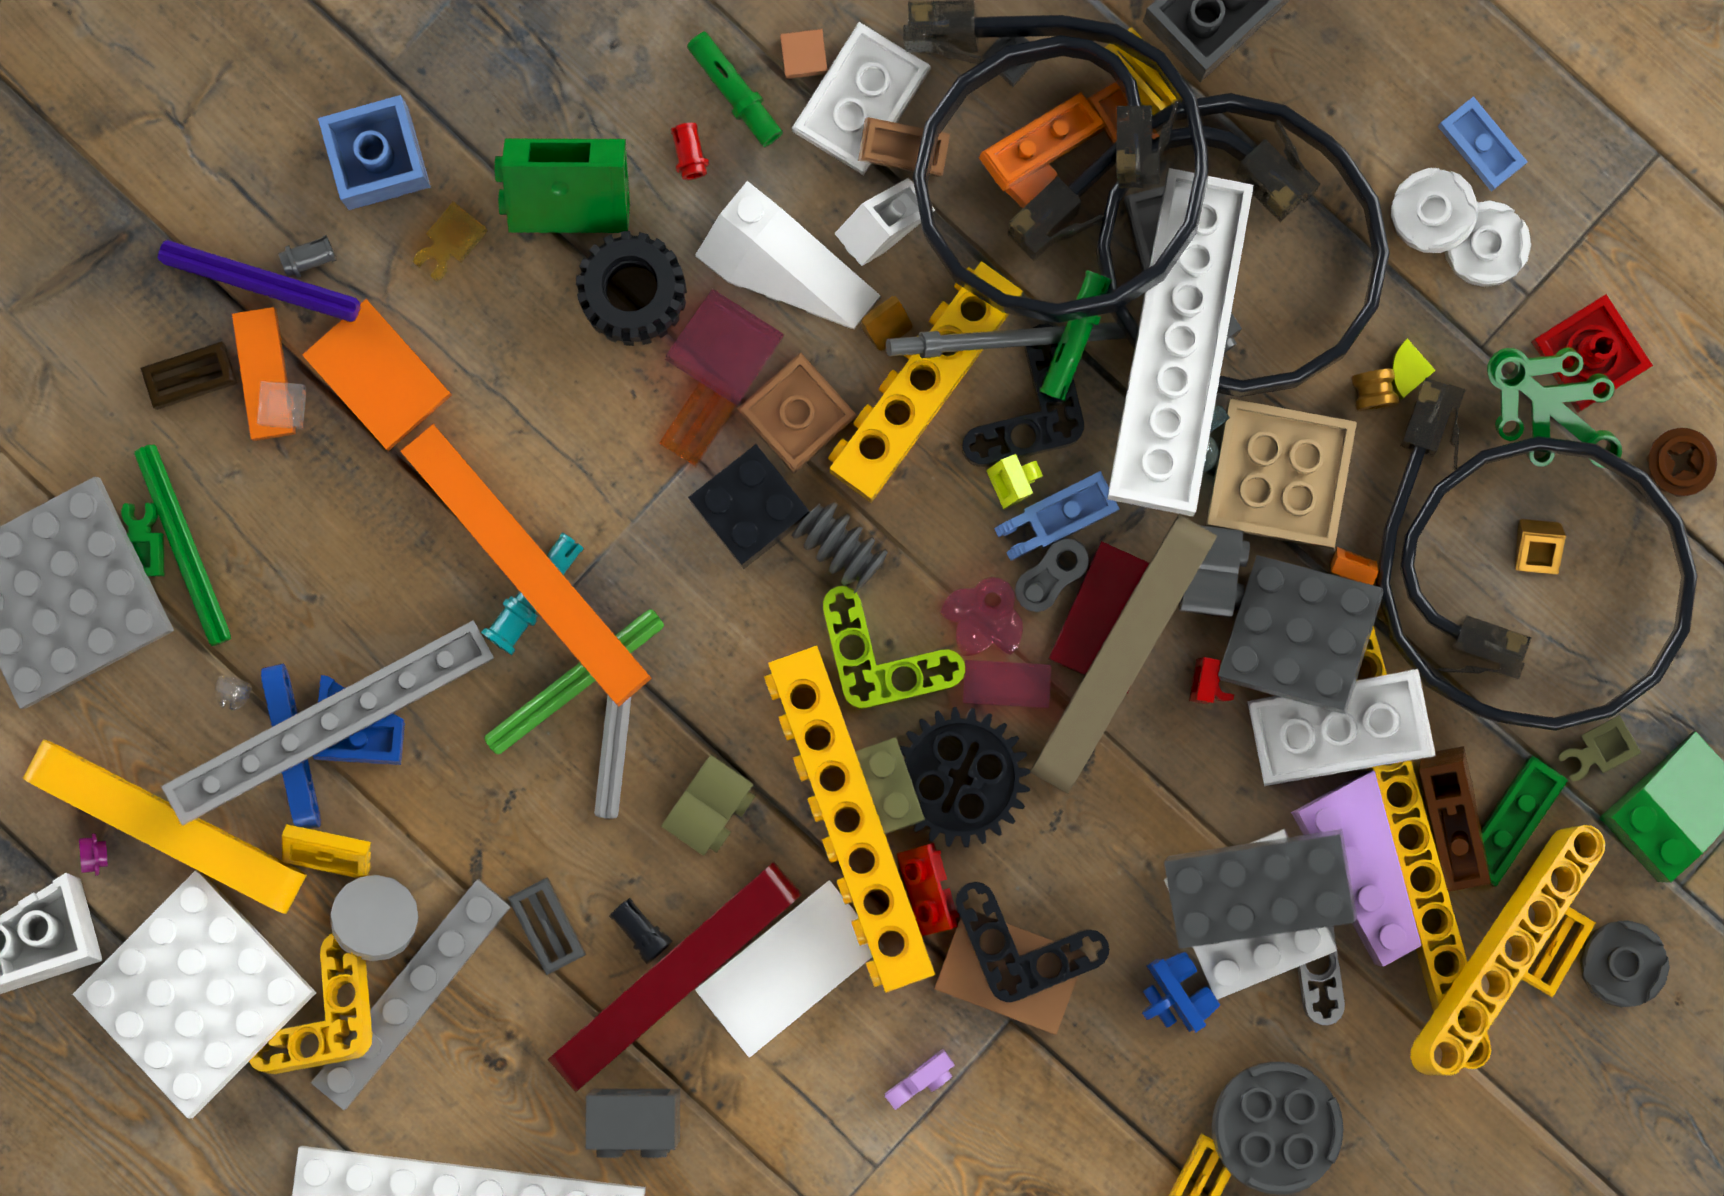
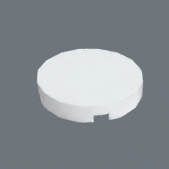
(1434, 210)
(1494, 248)

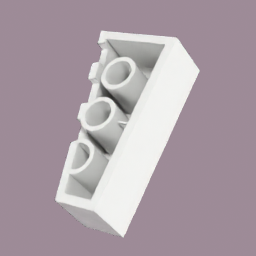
(47, 935)

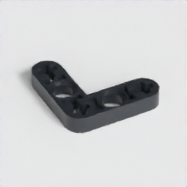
(1040, 422)
(1025, 964)

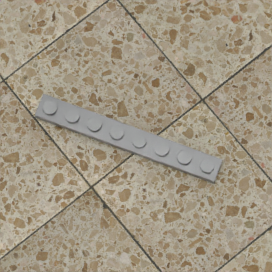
(327, 723)

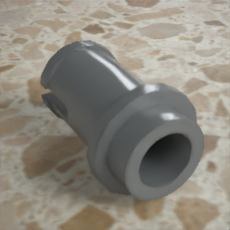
(306, 256)

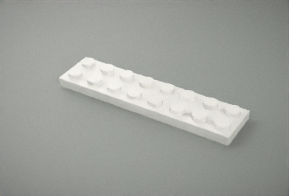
(1180, 350)
(362, 1174)

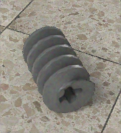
(840, 545)

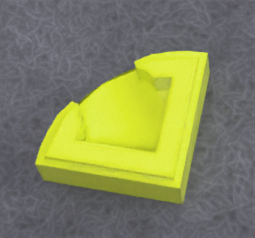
(1409, 369)

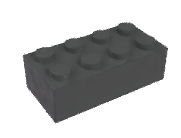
(1207, 30)
(1260, 889)

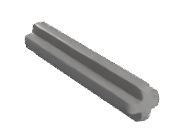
(612, 759)

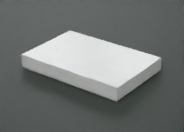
(864, 81)

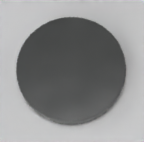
(1277, 1128)

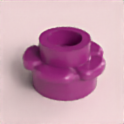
(92, 854)

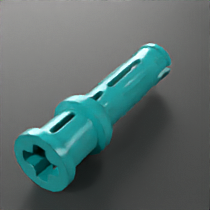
(518, 611)

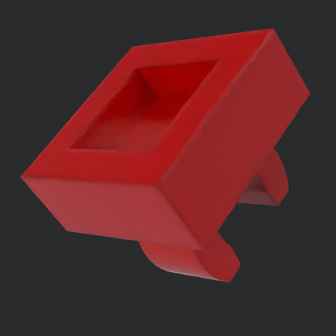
(1206, 682)

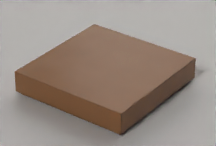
(797, 413)

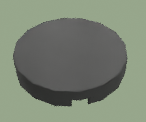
(1613, 956)

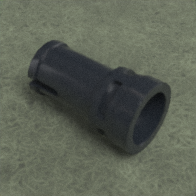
(640, 930)

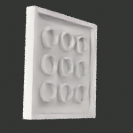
(194, 994)

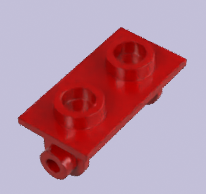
(930, 904)

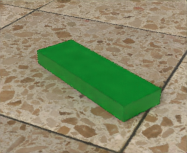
(1519, 814)

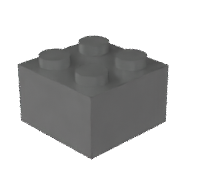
(632, 1121)

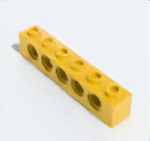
(870, 476)

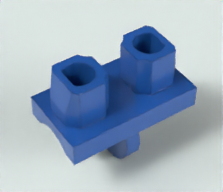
(1190, 1009)

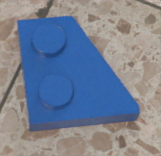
(375, 744)

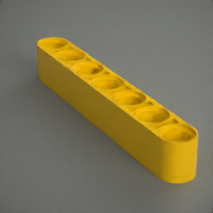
(156, 824)
(1490, 956)

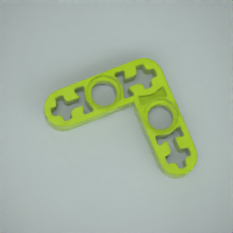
(881, 674)

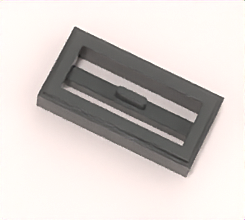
(563, 958)

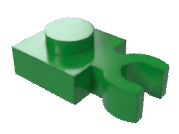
(147, 545)

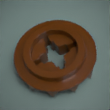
(1701, 460)

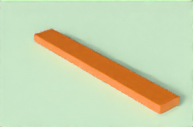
(526, 565)

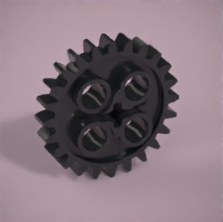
(996, 794)

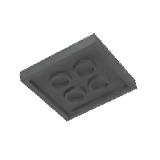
(1301, 634)

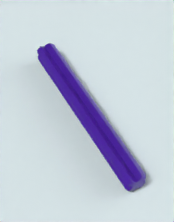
(259, 280)

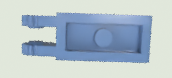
(1061, 514)

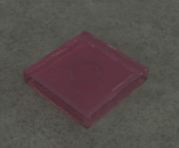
(724, 347)

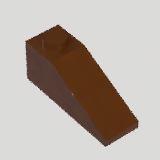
(1455, 818)

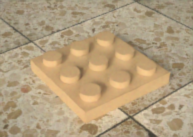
(1281, 473)

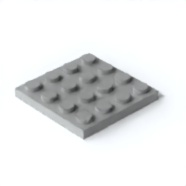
(71, 594)

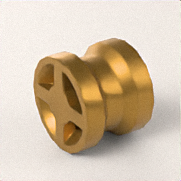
(1375, 390)

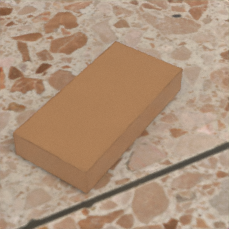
(898, 146)

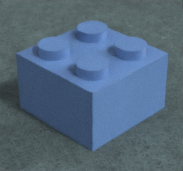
(374, 152)

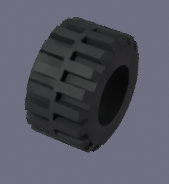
(621, 254)

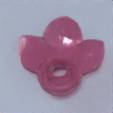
(983, 623)

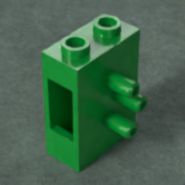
(564, 185)

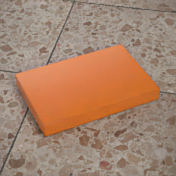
(377, 375)

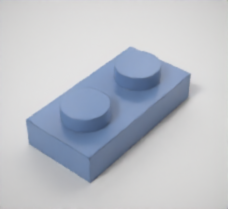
(1482, 144)

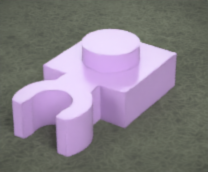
(930, 1074)

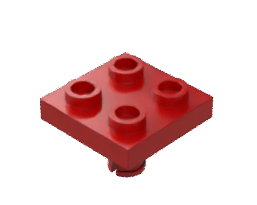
(1603, 343)

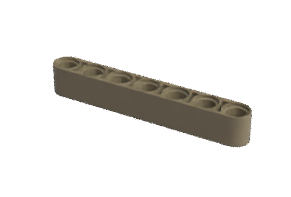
(1123, 653)

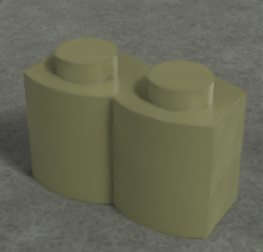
(708, 805)

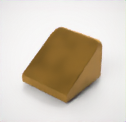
(886, 322)
(1539, 546)

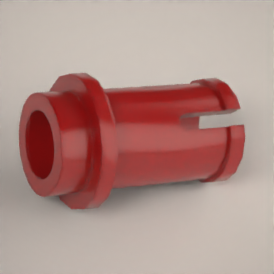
(689, 151)

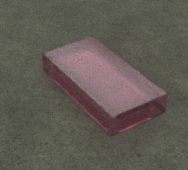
(1007, 684)

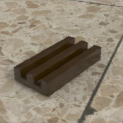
(224, 381)

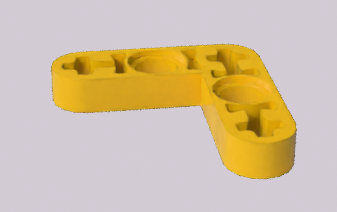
(333, 1029)

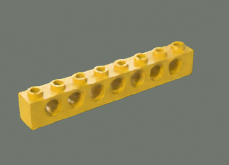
(807, 670)

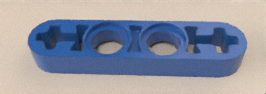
(297, 779)

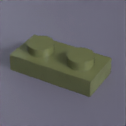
(890, 785)

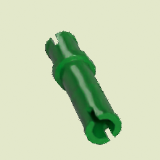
(744, 102)
(1073, 341)

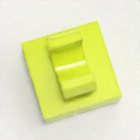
(1013, 480)

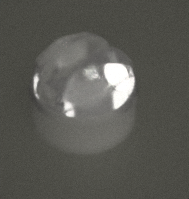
(232, 690)

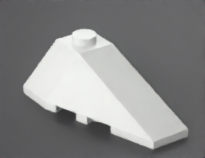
(772, 254)

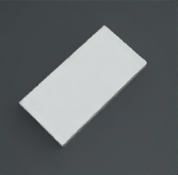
(1381, 727)
(786, 970)

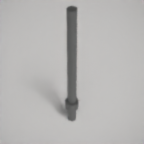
(932, 344)

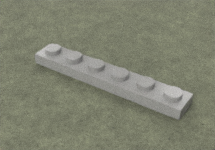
(416, 990)

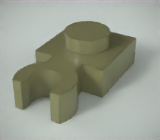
(1606, 745)

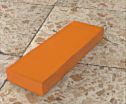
(1042, 141)
(259, 360)

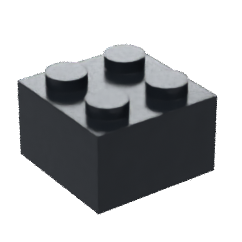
(749, 506)

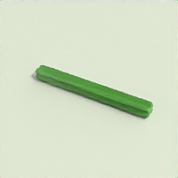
(565, 688)

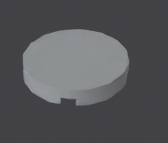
(374, 917)

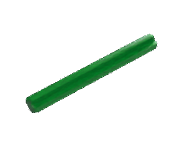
(182, 545)

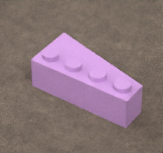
(1378, 885)

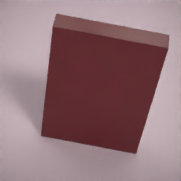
(1097, 607)

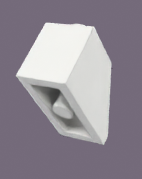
(881, 222)

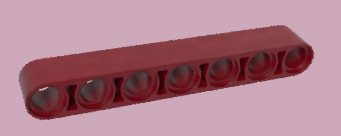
(674, 977)

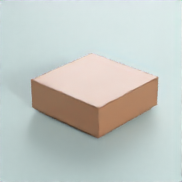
(804, 54)

